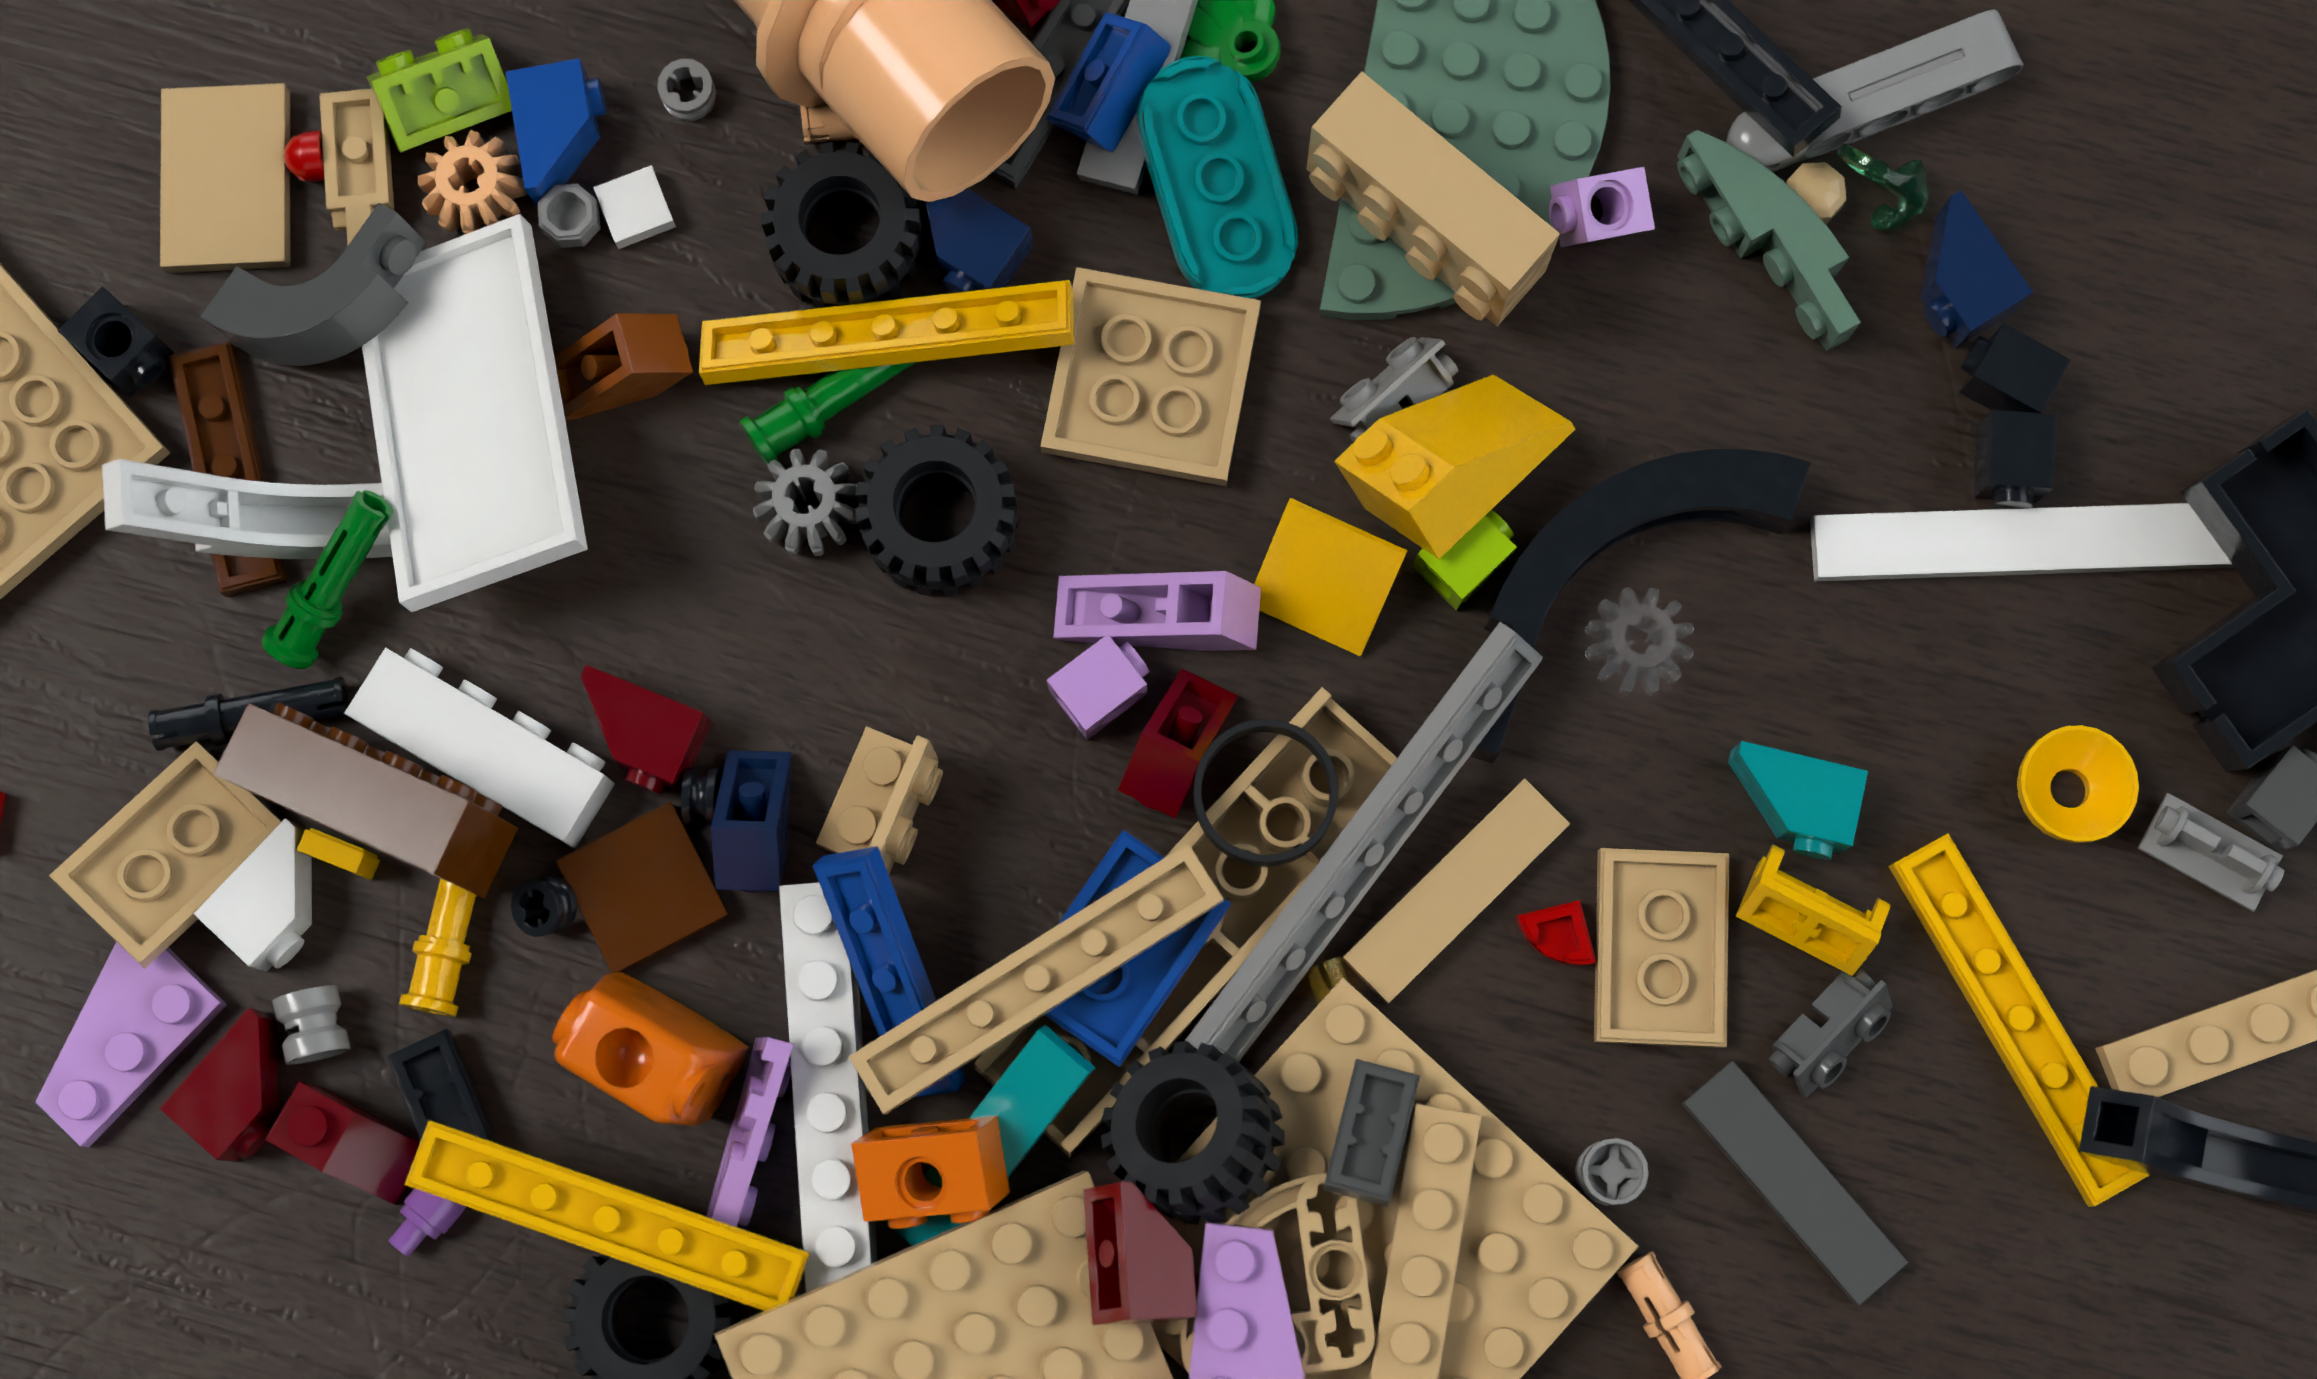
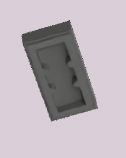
(1371, 1133)

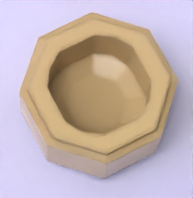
(1820, 188)

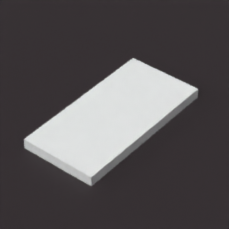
(472, 420)

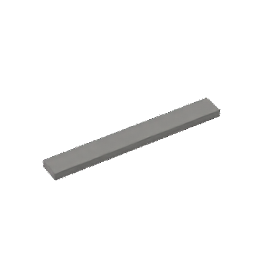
(1367, 844)

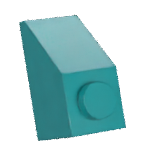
(1802, 797)

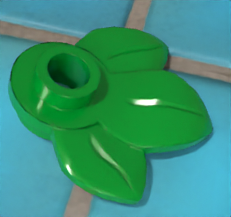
(1227, 26)

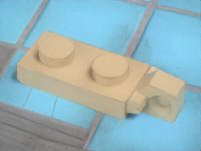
(355, 158)

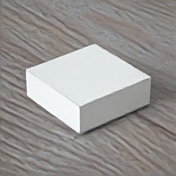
(634, 207)

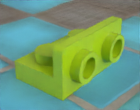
(440, 89)

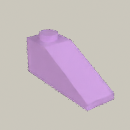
(1160, 610)

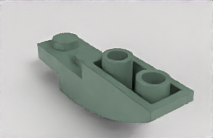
(1761, 211)

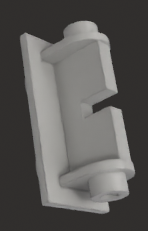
(1411, 374)
(2211, 853)

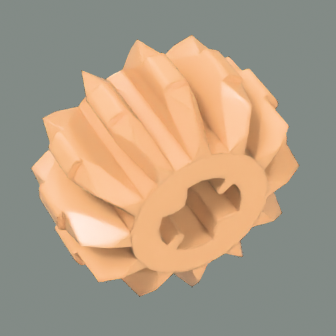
(448, 190)

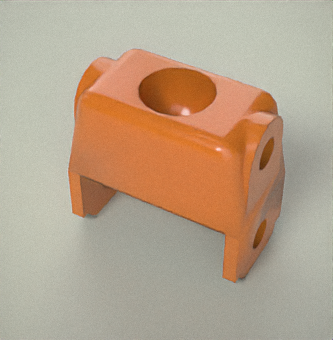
(647, 1050)

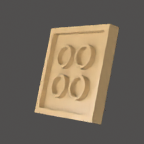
(1151, 377)

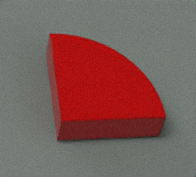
(1559, 934)

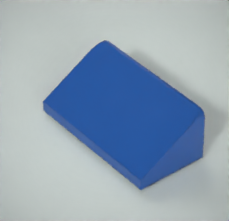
(1109, 81)

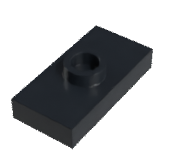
(439, 1086)

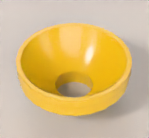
(2106, 774)

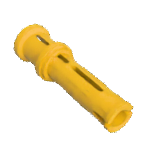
(441, 953)

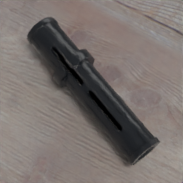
(220, 716)

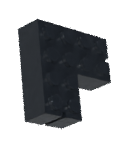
(2258, 664)

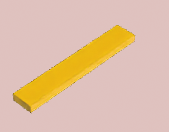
(887, 332)
(2009, 1008)
(606, 1218)

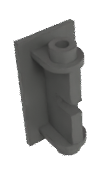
(1821, 1053)

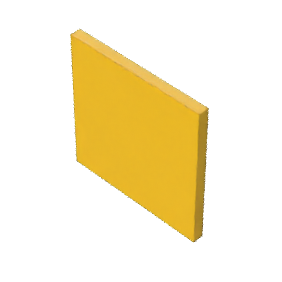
(1327, 576)

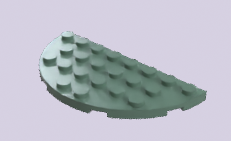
(1506, 86)

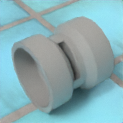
(311, 1024)
(1623, 1172)

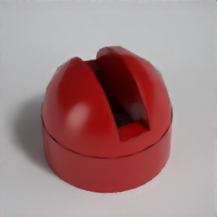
(305, 156)

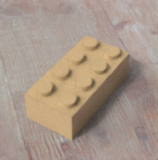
(1428, 200)

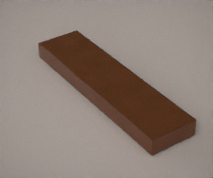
(222, 445)

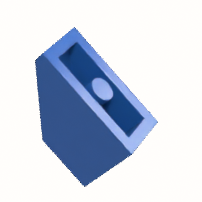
(554, 121)

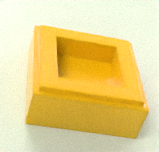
(338, 853)

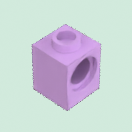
(1623, 201)
(1099, 685)

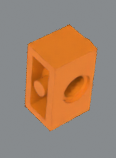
(963, 1152)

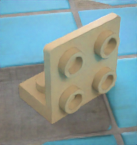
(882, 796)

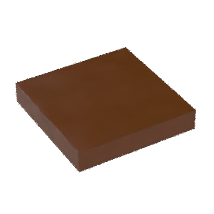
(643, 888)

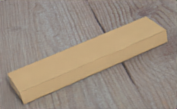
(1455, 891)

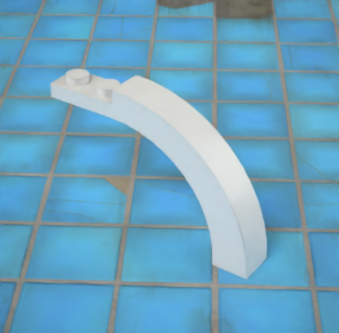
(229, 513)

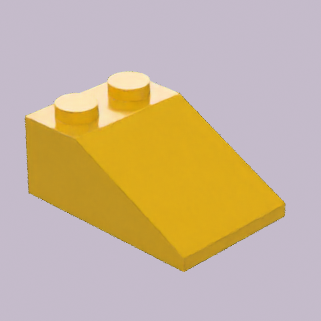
(1450, 459)

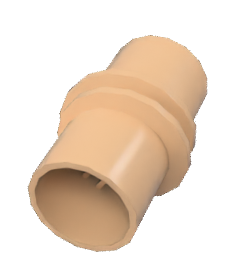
(921, 83)

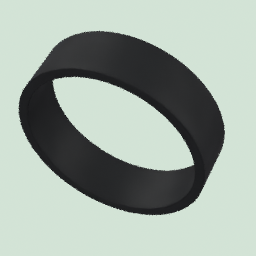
(1288, 730)

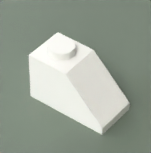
(265, 901)

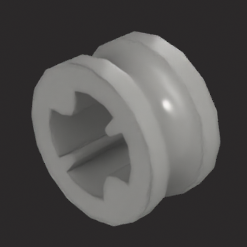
(672, 102)

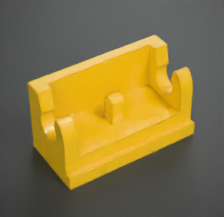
(1810, 916)

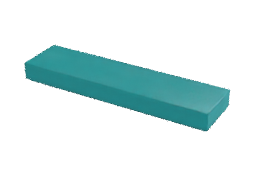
(1026, 1104)

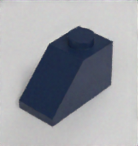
(976, 242)
(1968, 275)
(752, 821)

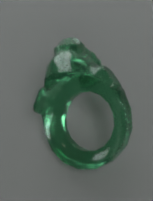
(1906, 182)

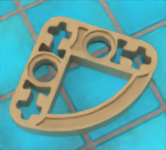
(1311, 1324)

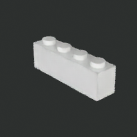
(480, 746)

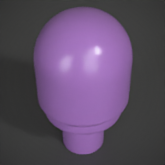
(425, 1216)

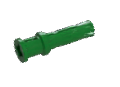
(805, 411)
(316, 602)

